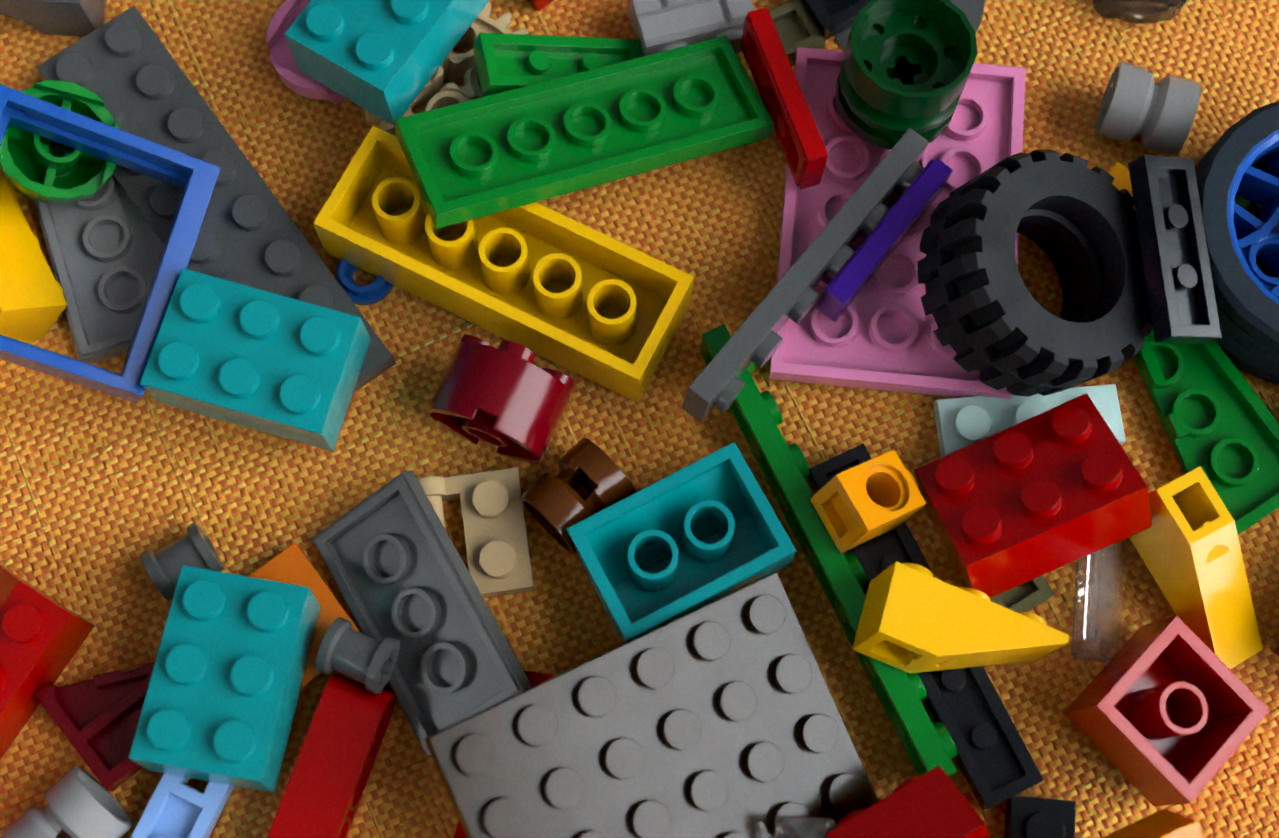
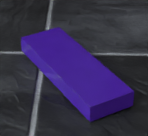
(884, 239)

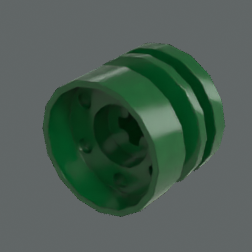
(904, 69)

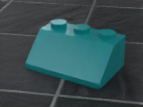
(681, 543)

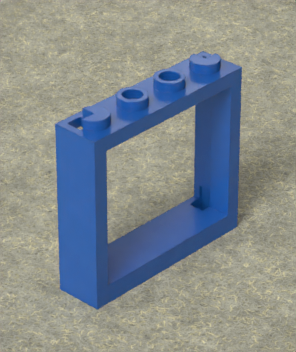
(140, 155)

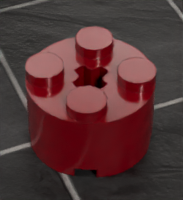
(501, 398)

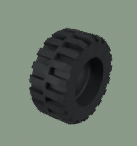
(982, 300)

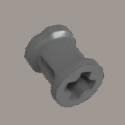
(190, 550)
(357, 655)

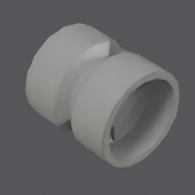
(1155, 111)
(78, 807)

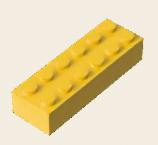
(511, 271)

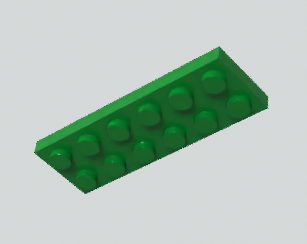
(581, 130)

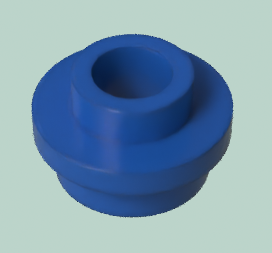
(360, 294)

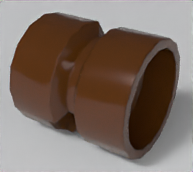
(558, 505)

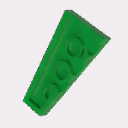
(1215, 424)

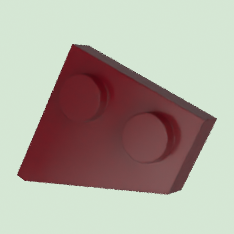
(101, 719)

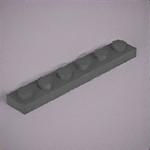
(794, 293)

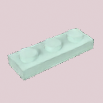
(977, 417)

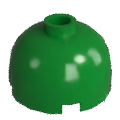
(50, 169)

